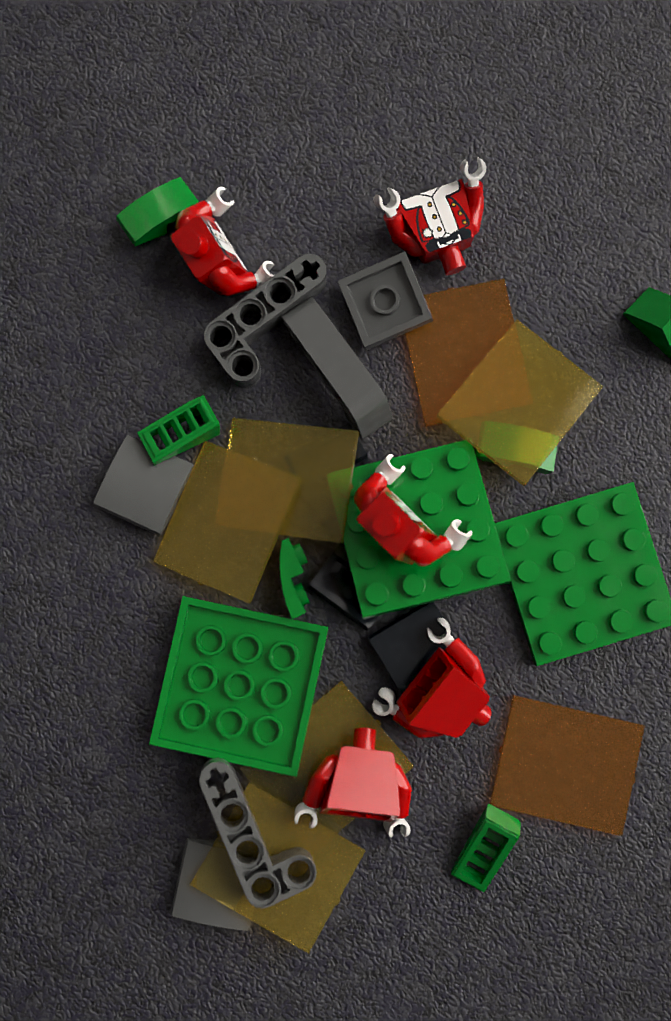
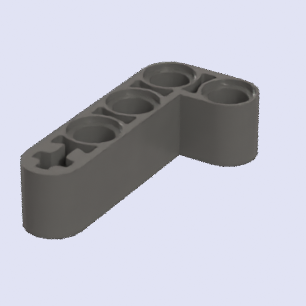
(261, 302)
(338, 367)
(246, 828)

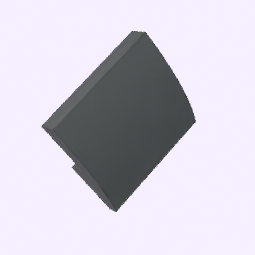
(140, 490)
(195, 905)

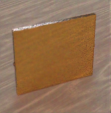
(452, 346)
(567, 765)

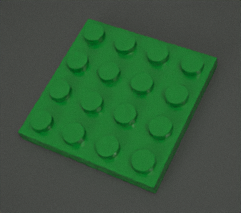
(438, 488)
(584, 574)
(239, 686)

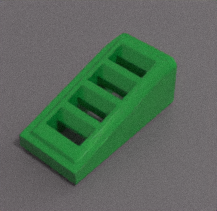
(173, 420)
(499, 828)

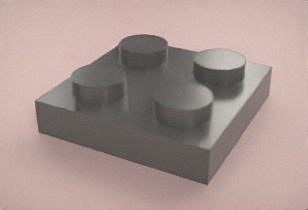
(385, 300)

